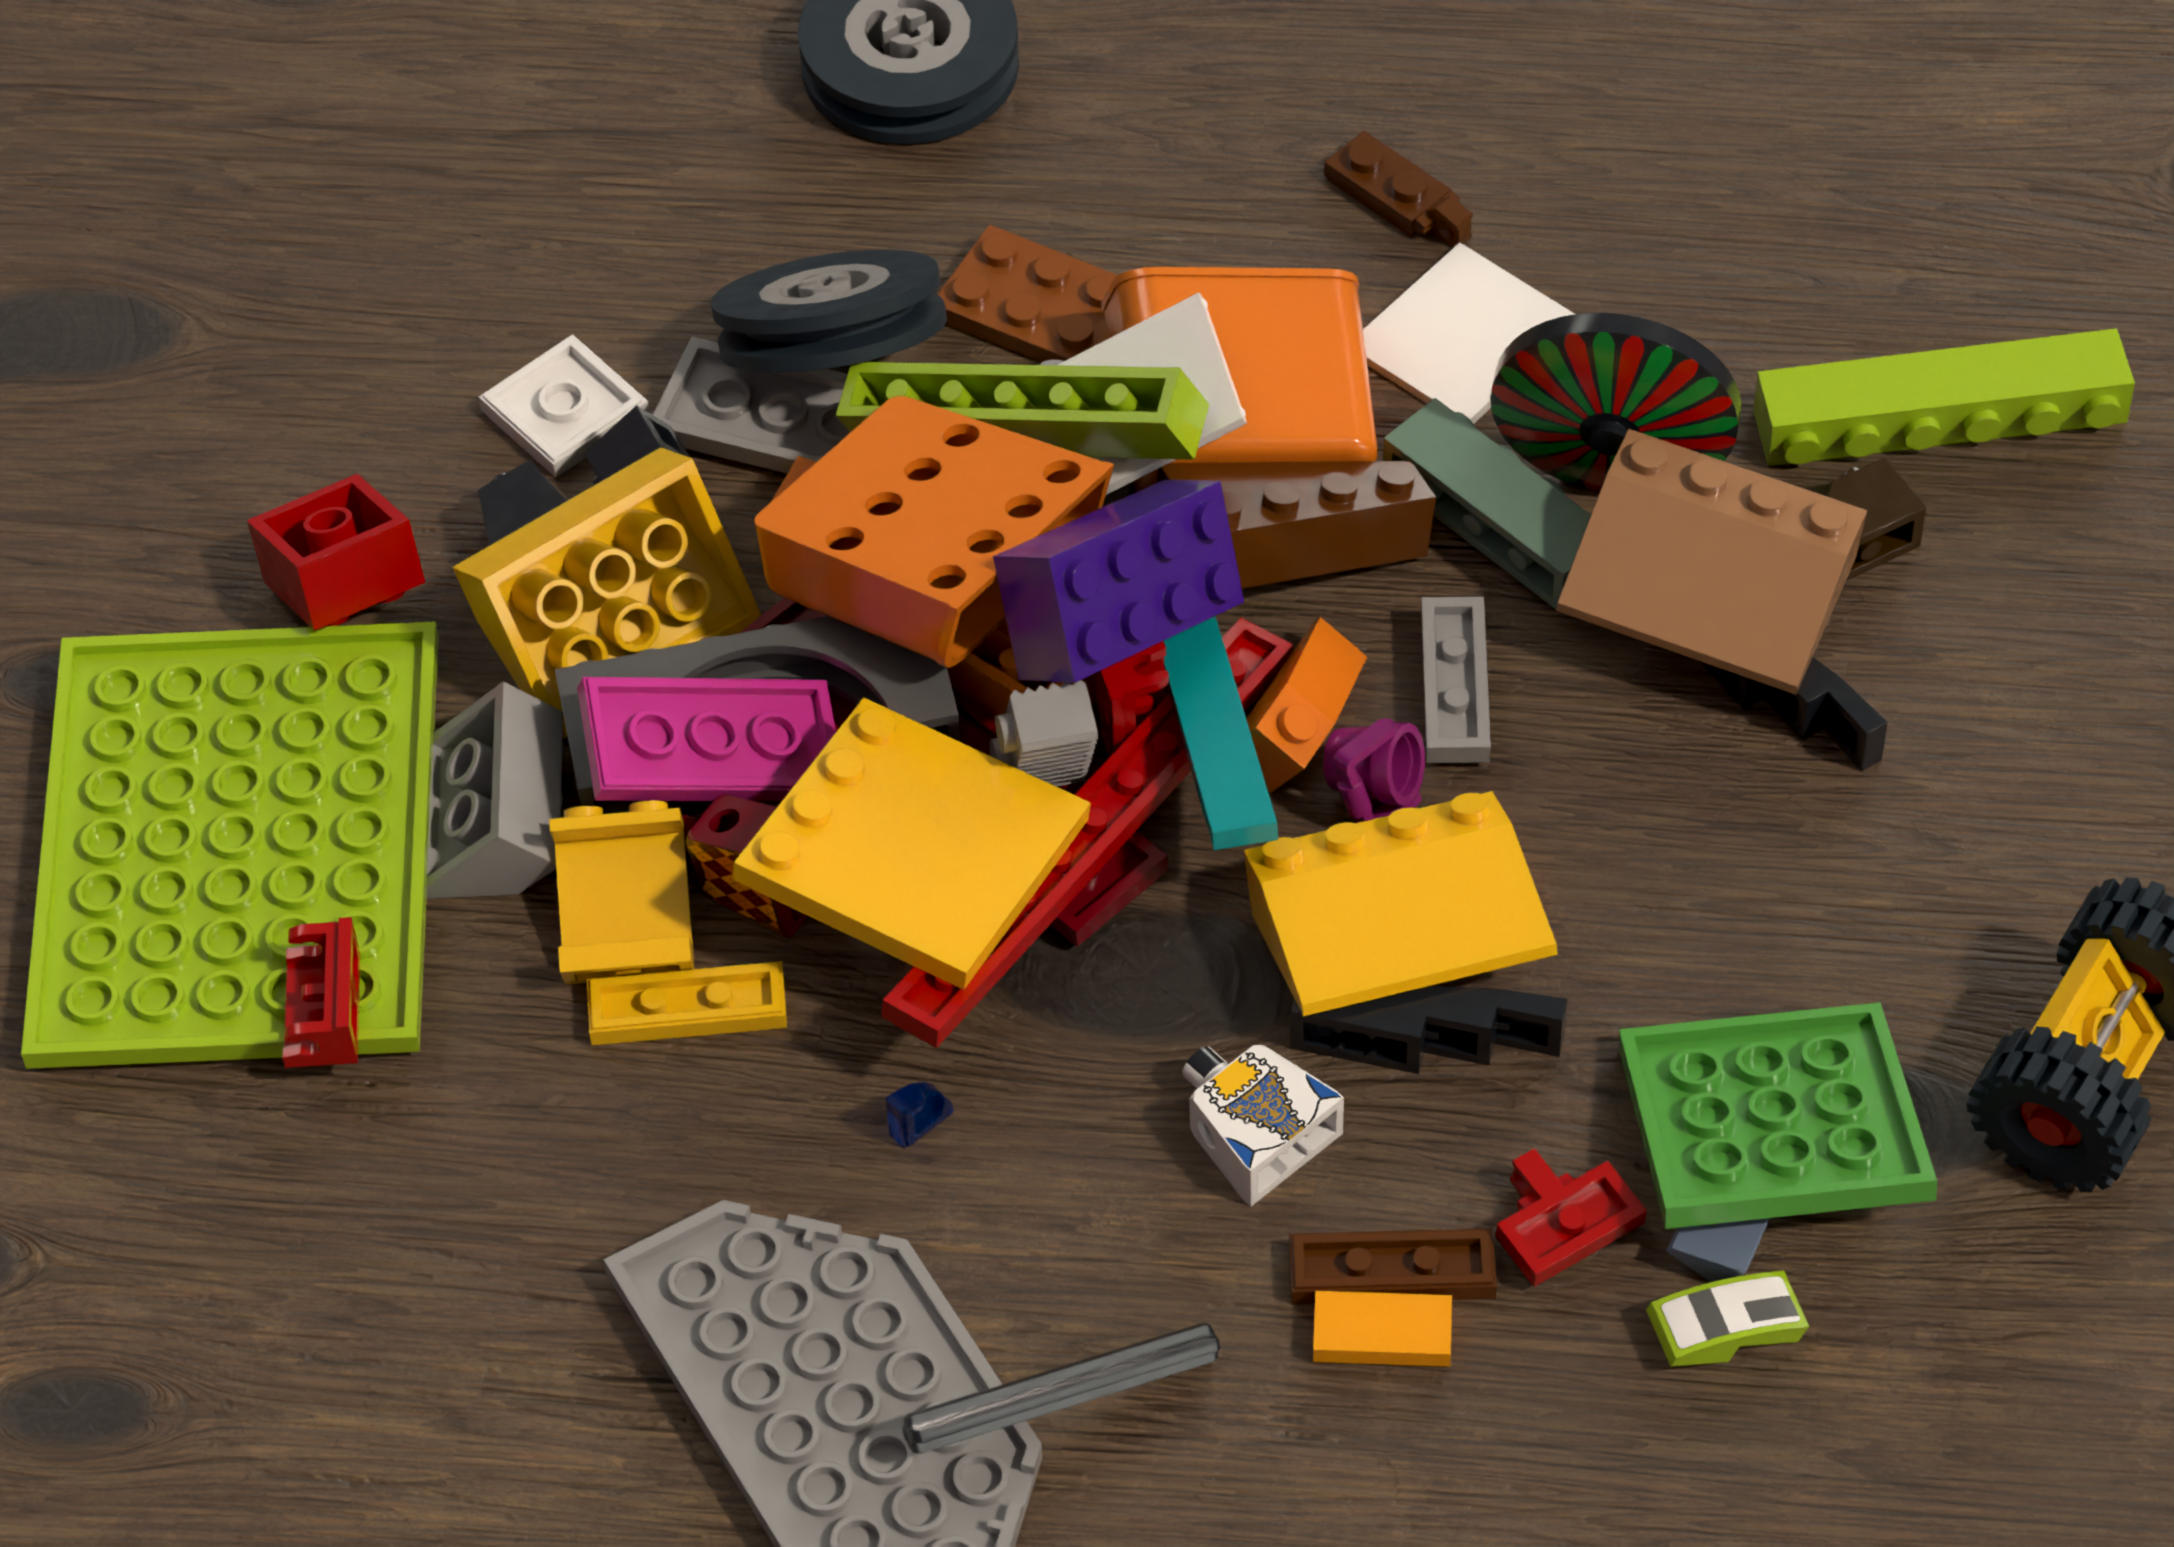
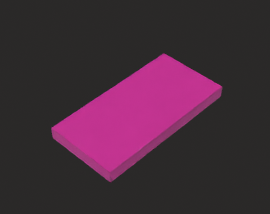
(701, 736)

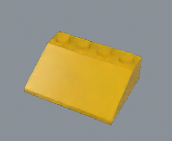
(609, 576)
(1397, 902)

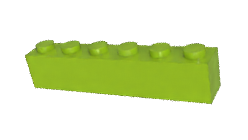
(1943, 397)
(1072, 407)

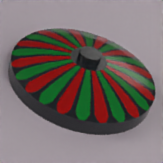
(1587, 378)

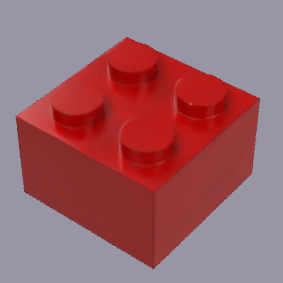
(336, 552)

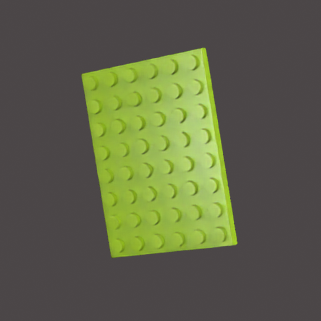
(206, 811)

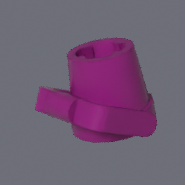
(1376, 764)

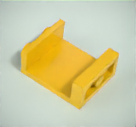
(622, 892)

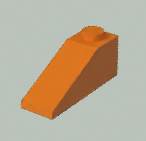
(1303, 702)

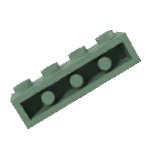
(1492, 498)

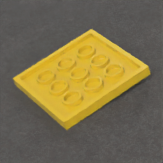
(912, 842)

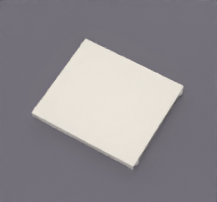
(1453, 329)
(1172, 338)

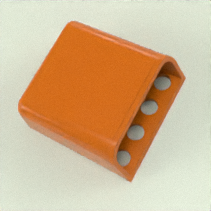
(1290, 350)
(907, 521)

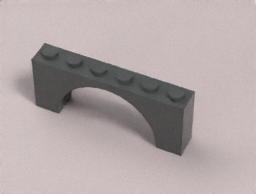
(812, 649)

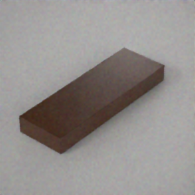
(1394, 1262)

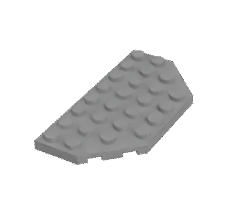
(801, 1371)

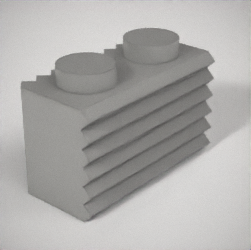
(1048, 733)

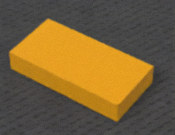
(1382, 1328)

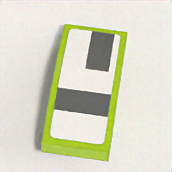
(1720, 1316)

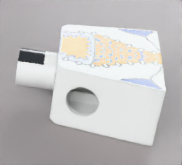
(1259, 1116)

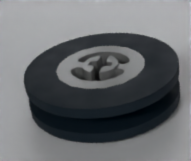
(914, 87)
(829, 311)

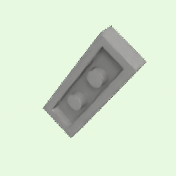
(1455, 680)

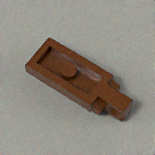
(1398, 190)

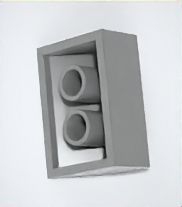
(494, 796)

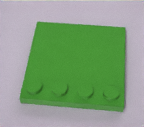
(1775, 1115)

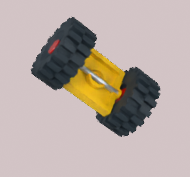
(2071, 1086)

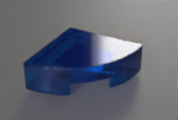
(915, 1111)

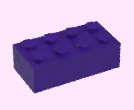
(1118, 580)

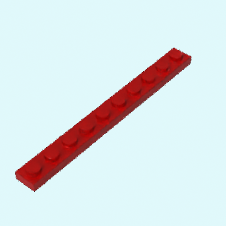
(1121, 800)

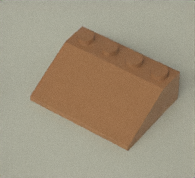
(1712, 561)

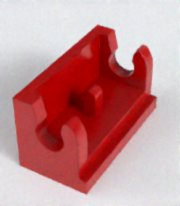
(1129, 694)
(322, 995)

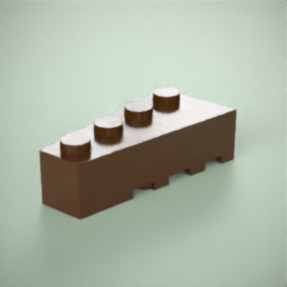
(1318, 515)

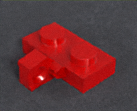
(1564, 1217)

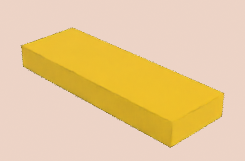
(686, 1003)

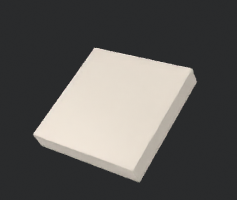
(560, 404)

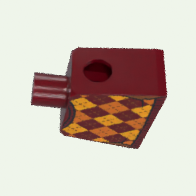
(716, 843)

